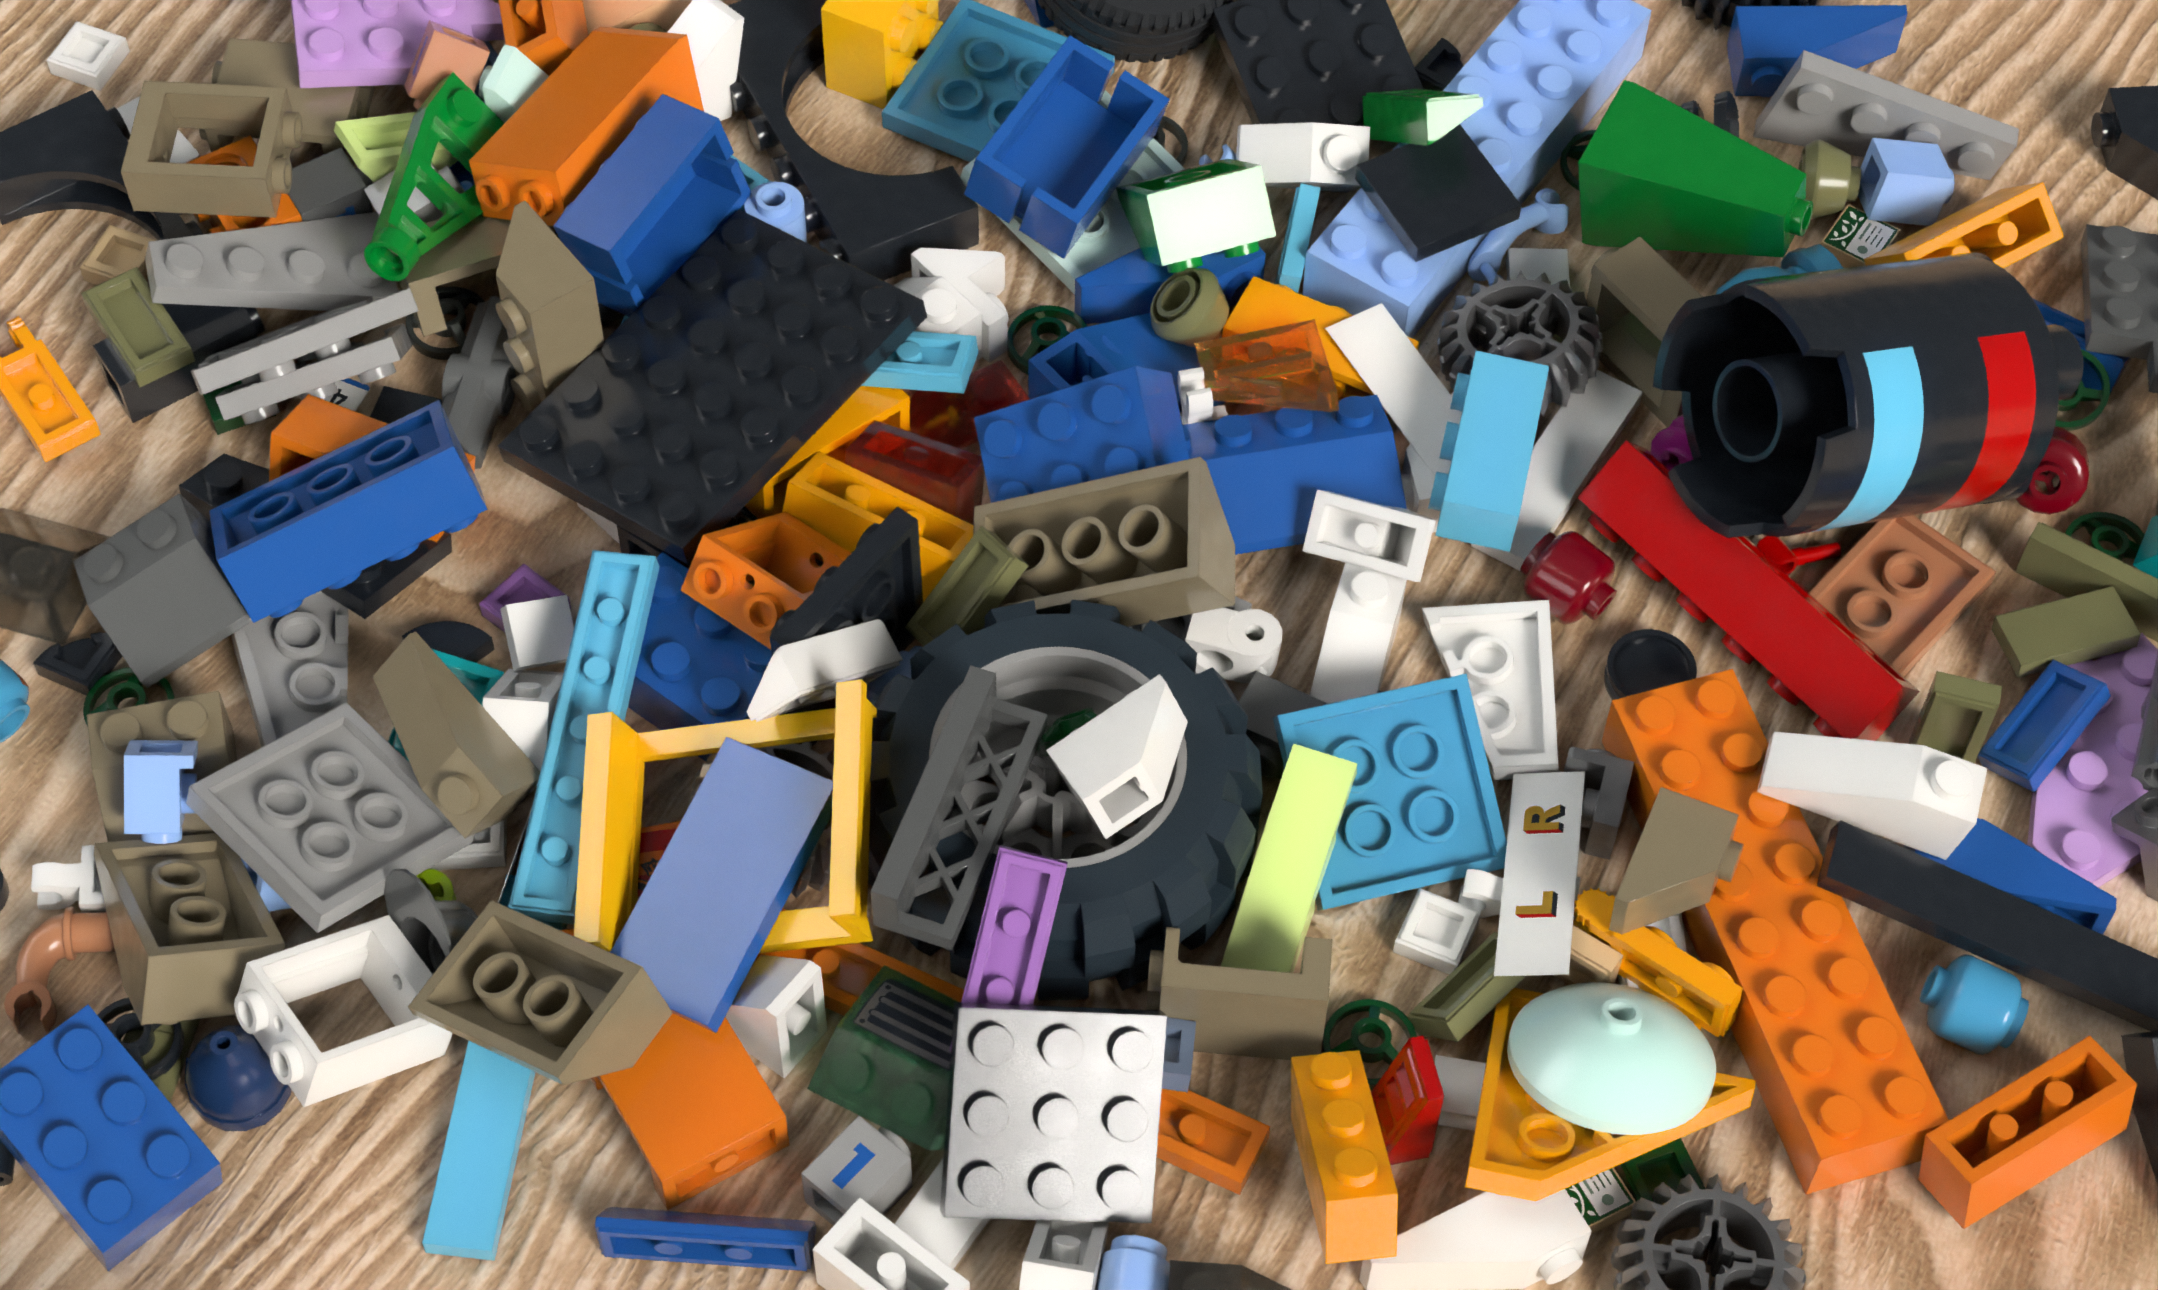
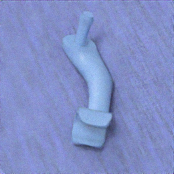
(1544, 215)

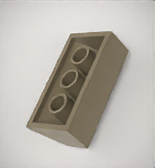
(1126, 541)

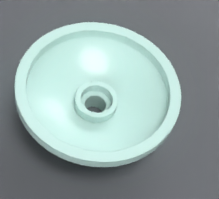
(1611, 1058)

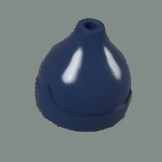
(233, 1081)

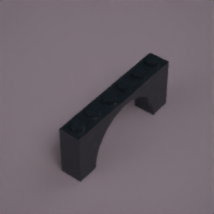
(75, 162)
(854, 213)

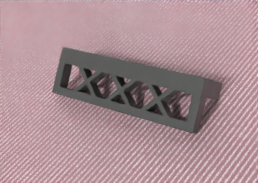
(933, 802)

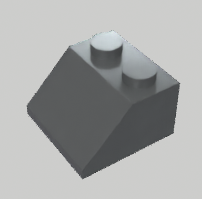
(161, 590)

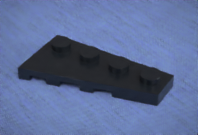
(232, 477)

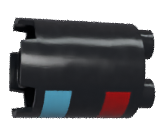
(1863, 394)

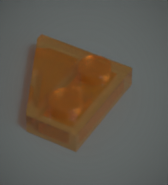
(1270, 368)

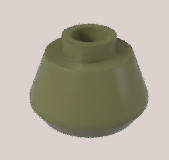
(1828, 177)
(1189, 307)

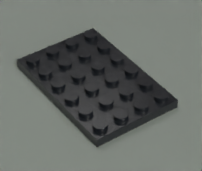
(712, 384)

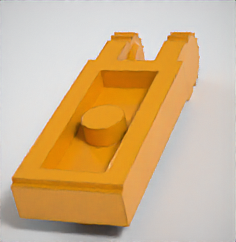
(43, 396)
(1661, 968)

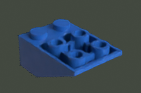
(1105, 350)

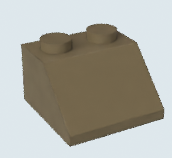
(183, 718)

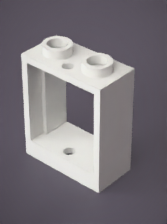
(389, 970)

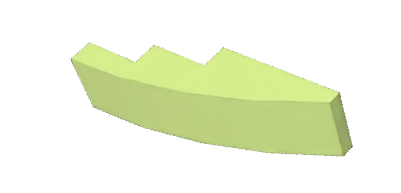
(1290, 862)

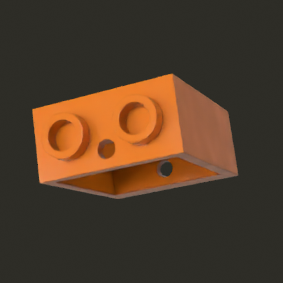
(772, 552)

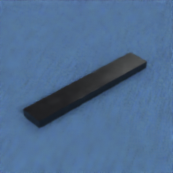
(1991, 924)

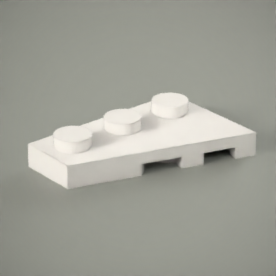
(1509, 676)

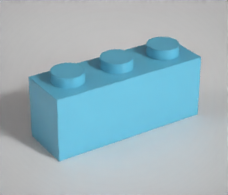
(1488, 450)

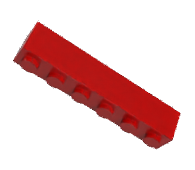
(1749, 598)

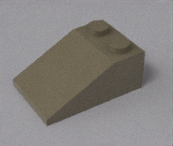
(182, 925)

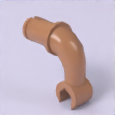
(50, 942)

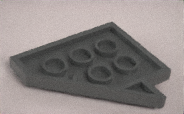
(2121, 294)

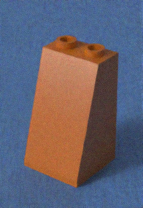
(580, 119)

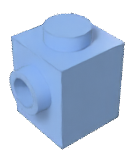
(1904, 182)

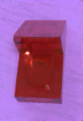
(951, 416)

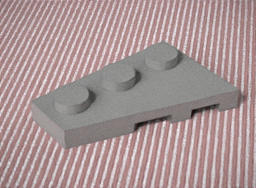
(369, 361)

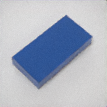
(2043, 725)

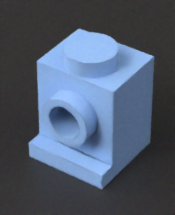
(157, 788)

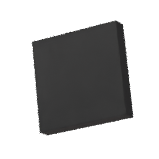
(1437, 193)

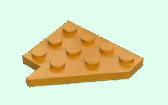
(1534, 1153)

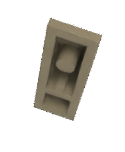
(452, 741)

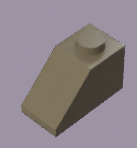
(1676, 861)

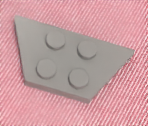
(311, 338)

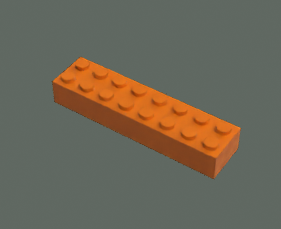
(1811, 1001)

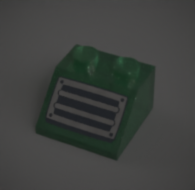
(893, 1058)

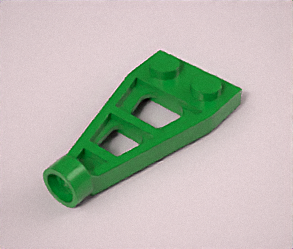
(462, 126)

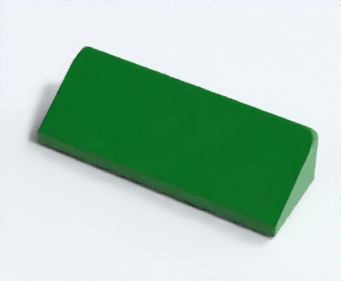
(1416, 114)

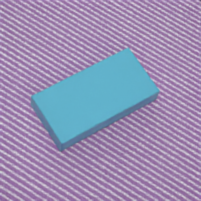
(1297, 236)

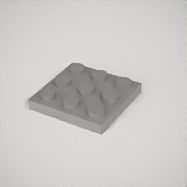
(326, 816)

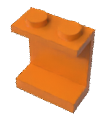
(696, 1108)

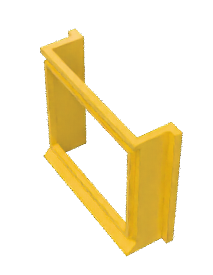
(614, 816)

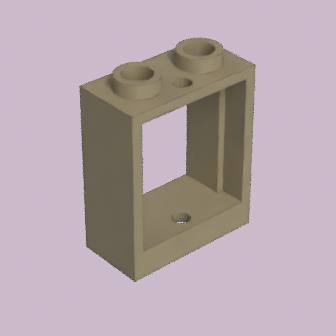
(205, 188)
(1642, 285)

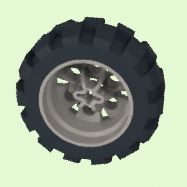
(1117, 891)

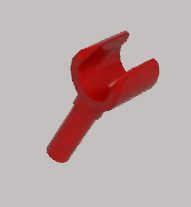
(1790, 559)

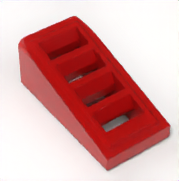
(1409, 1103)

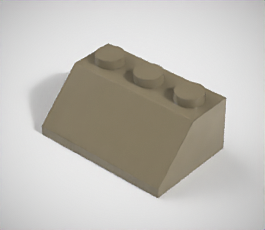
(545, 307)
(543, 998)

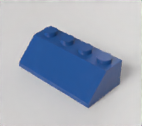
(1278, 459)
(346, 513)

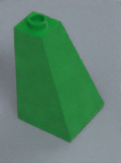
(1685, 184)

